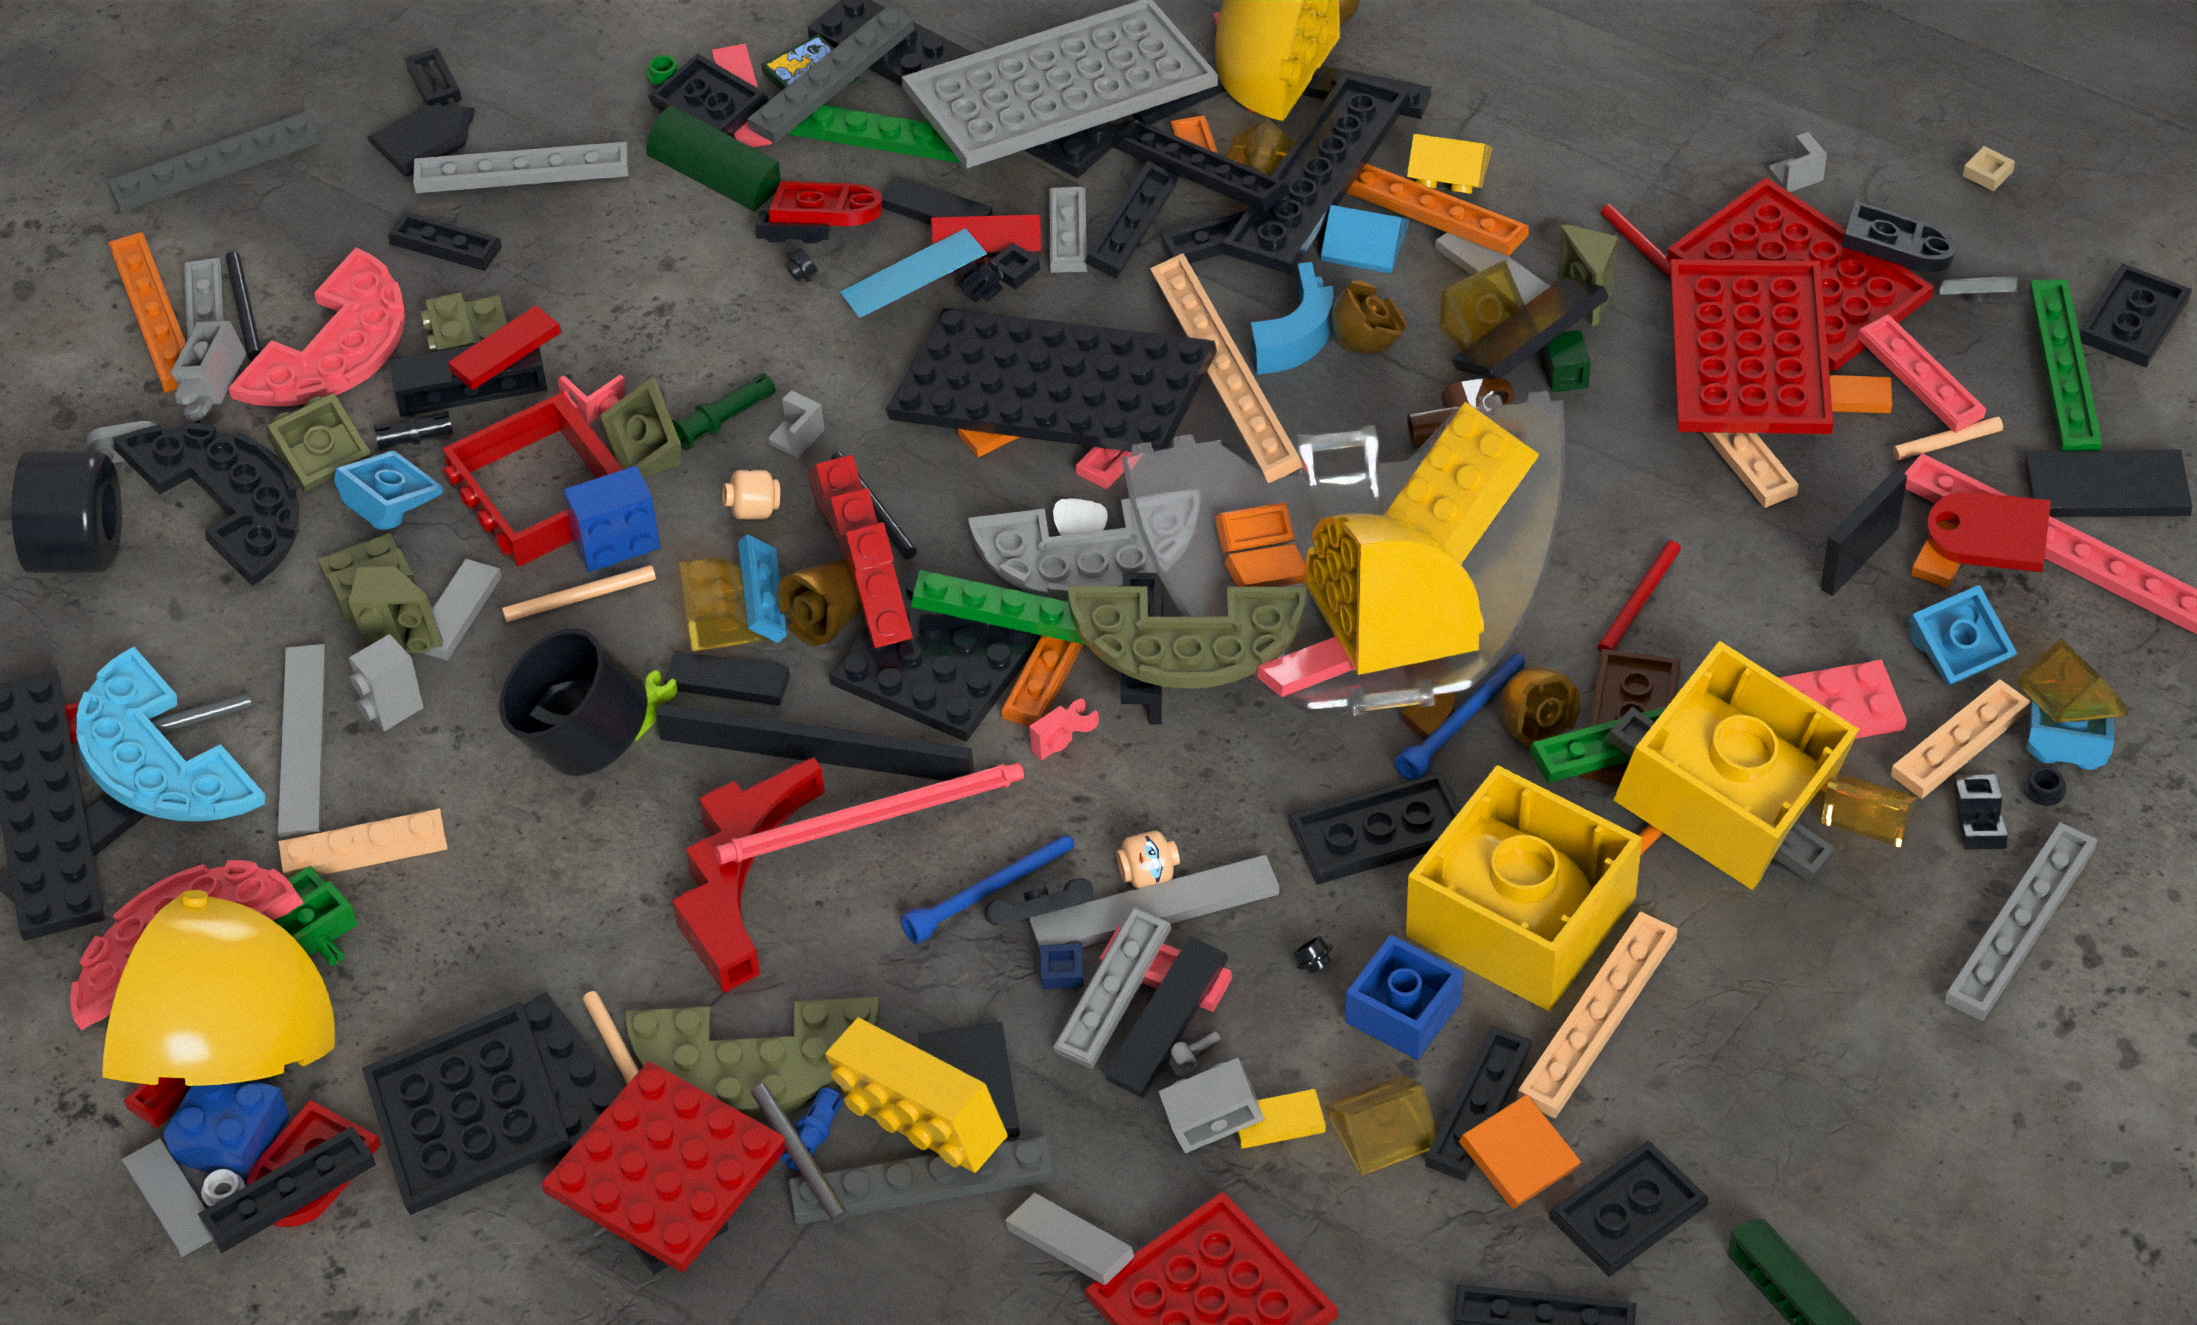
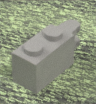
(207, 367)

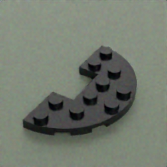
(237, 475)

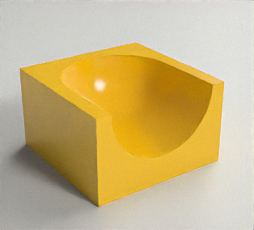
(1514, 887)

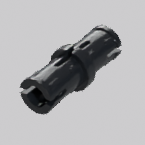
(413, 430)

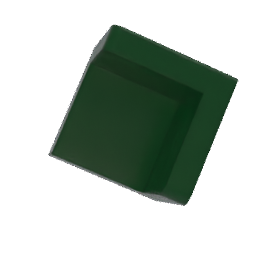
(1567, 362)

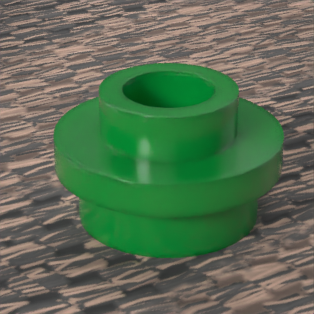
(661, 69)

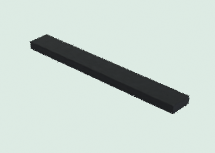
(810, 741)

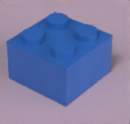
(612, 518)
(1404, 997)
(226, 1126)

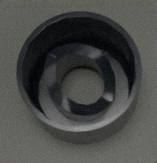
(66, 512)
(573, 702)

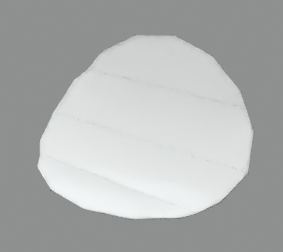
(1079, 516)

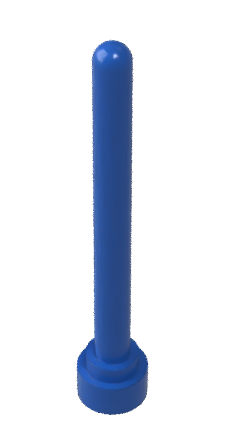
(1416, 760)
(921, 922)

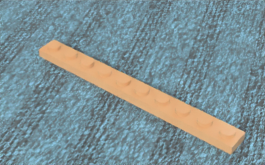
(1228, 370)

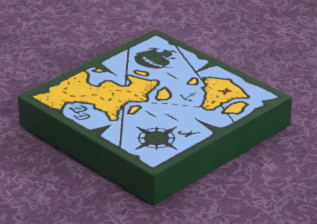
(794, 62)

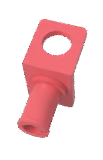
(596, 403)

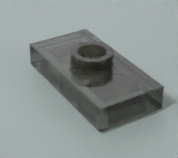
(1976, 287)

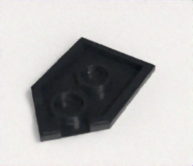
(423, 134)

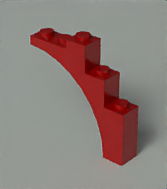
(864, 547)
(712, 911)

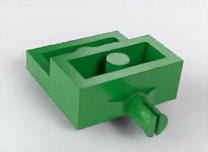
(321, 917)

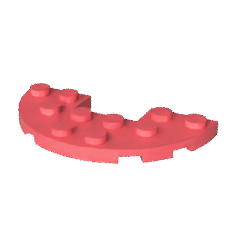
(344, 351)
(107, 955)

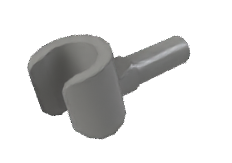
(1183, 1055)

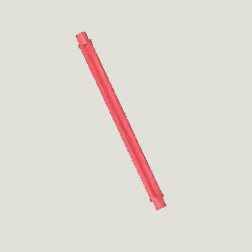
(868, 813)

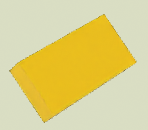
(1285, 1119)

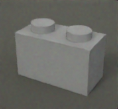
(385, 683)
(1211, 1105)

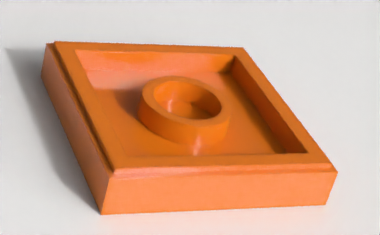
(1519, 1151)

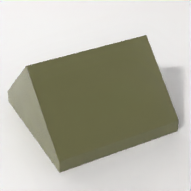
(1590, 259)
(643, 431)

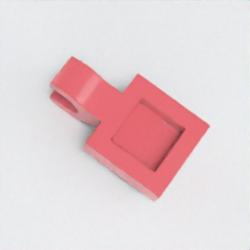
(1055, 729)

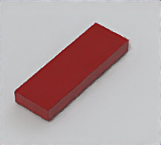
(993, 232)
(504, 347)

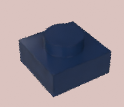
(1061, 966)

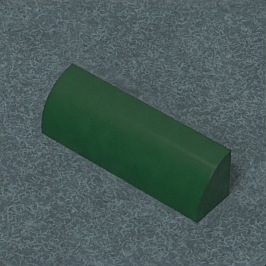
(713, 158)
(1785, 1277)

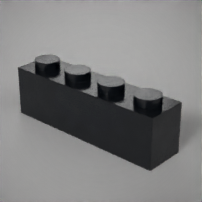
(427, 384)

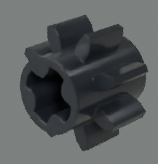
(980, 279)

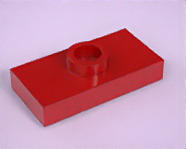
(158, 1101)

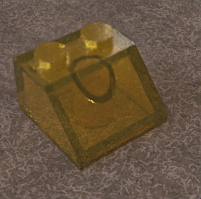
(715, 604)

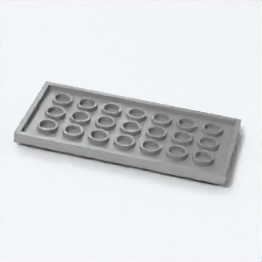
(1058, 82)

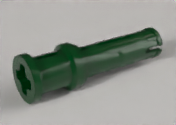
(709, 417)

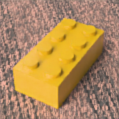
(1463, 481)
(916, 1095)

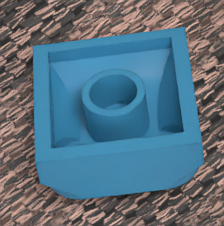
(384, 488)
(1961, 635)
(2074, 742)

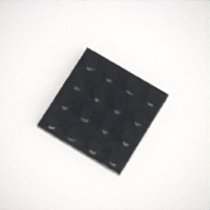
(941, 675)
(466, 1108)

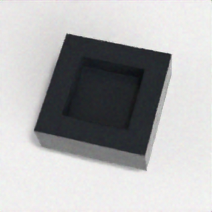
(1016, 265)

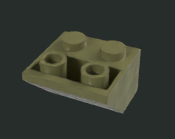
(391, 604)

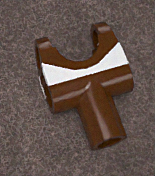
(1425, 423)

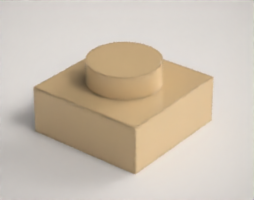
(1988, 168)

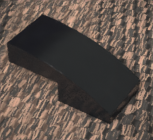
(1980, 811)

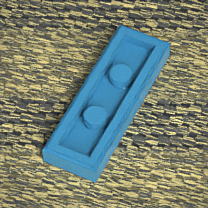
(760, 586)

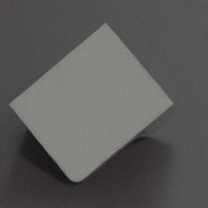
(1804, 168)
(801, 425)

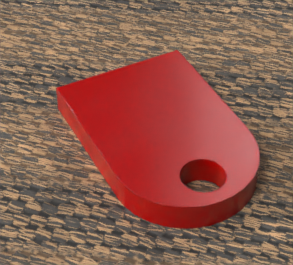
(825, 203)
(1991, 530)
(306, 1131)

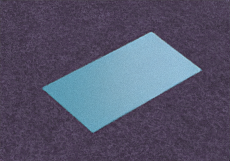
(913, 272)

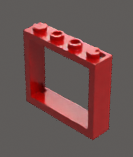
(512, 435)

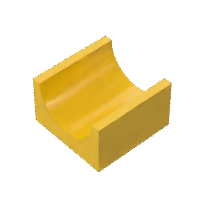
(1734, 763)

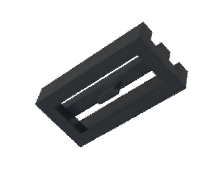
(440, 95)

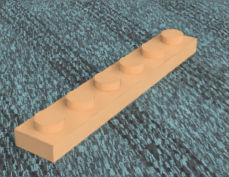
(1598, 1014)

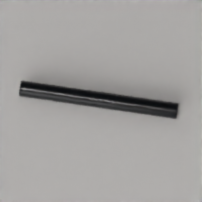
(243, 305)
(893, 530)

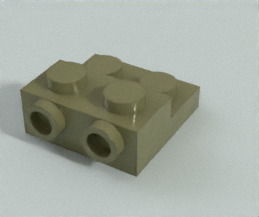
(461, 322)
(316, 440)
(341, 567)

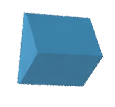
(1363, 239)

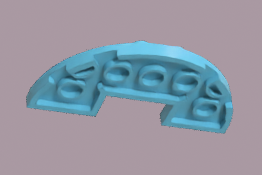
(139, 764)

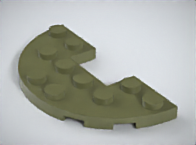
(1187, 649)
(731, 1069)

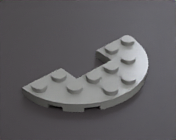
(1025, 556)

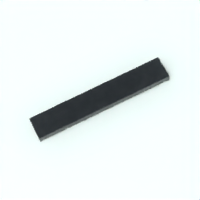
(1200, 165)

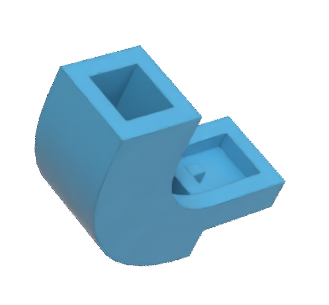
(1300, 335)

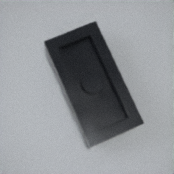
(798, 231)

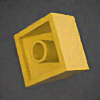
(1448, 162)

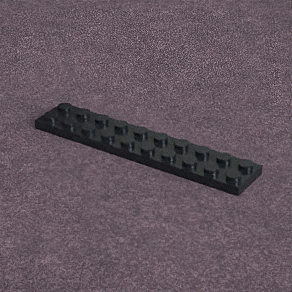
(927, 49)

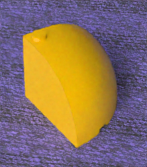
(1273, 49)
(1390, 592)
(215, 999)

